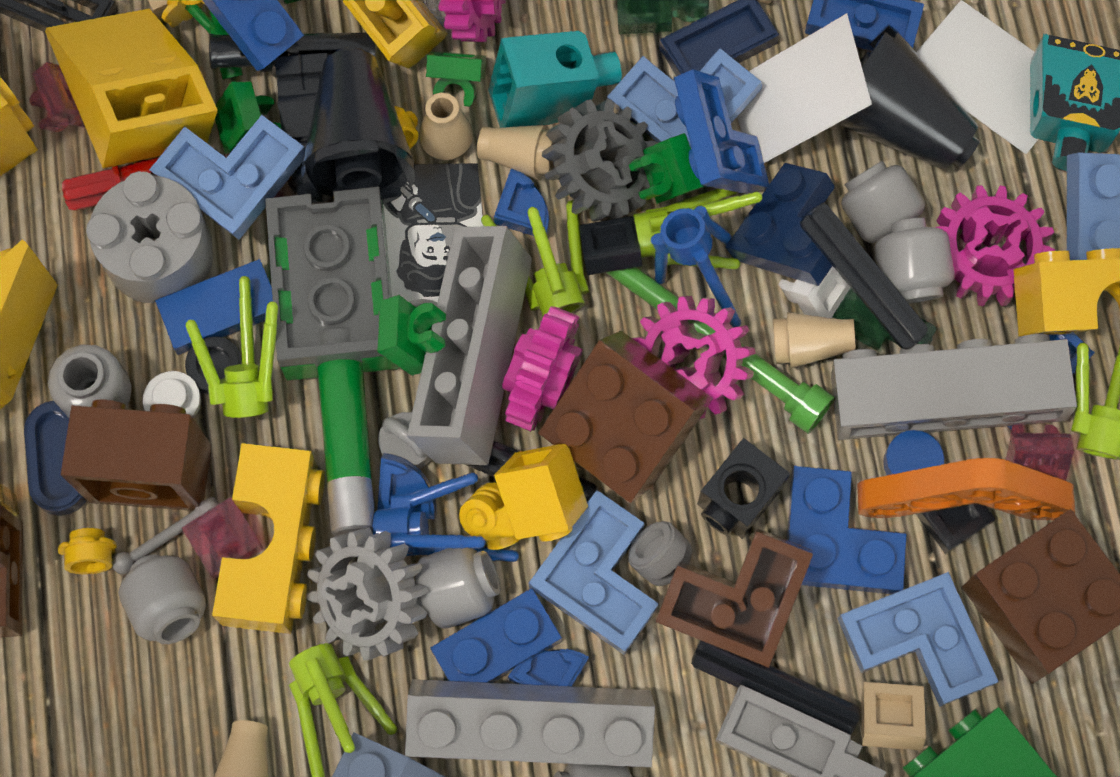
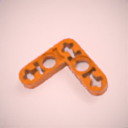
(978, 480)

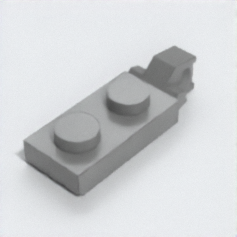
(790, 739)

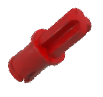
(88, 189)

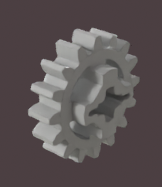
(367, 593)

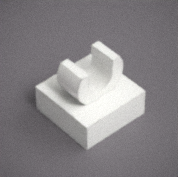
(820, 299)

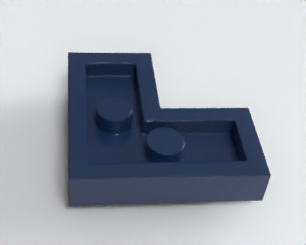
(772, 230)

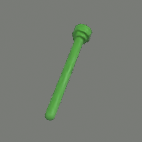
(802, 401)

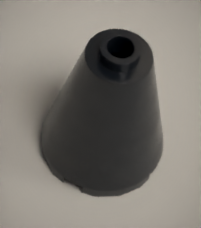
(911, 106)
(355, 131)

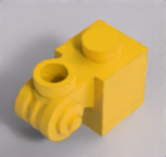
(532, 497)

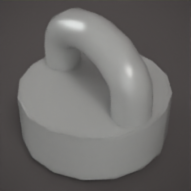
(394, 440)
(658, 552)

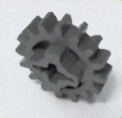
(597, 162)

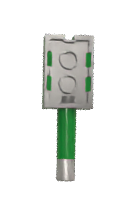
(328, 288)

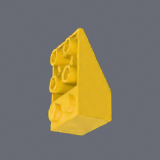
(131, 85)
(24, 302)

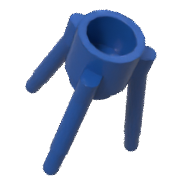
(689, 241)
(413, 529)

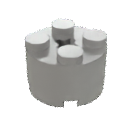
(124, 230)

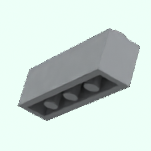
(463, 381)
(953, 387)
(530, 723)

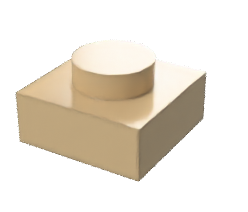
(893, 716)

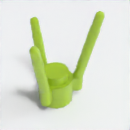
(650, 222)
(554, 282)
(245, 386)
(1101, 428)
(320, 678)

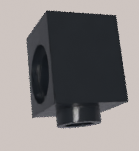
(752, 468)

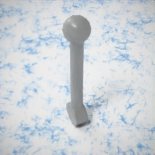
(123, 561)

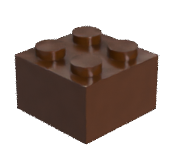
(625, 415)
(136, 456)
(1049, 596)

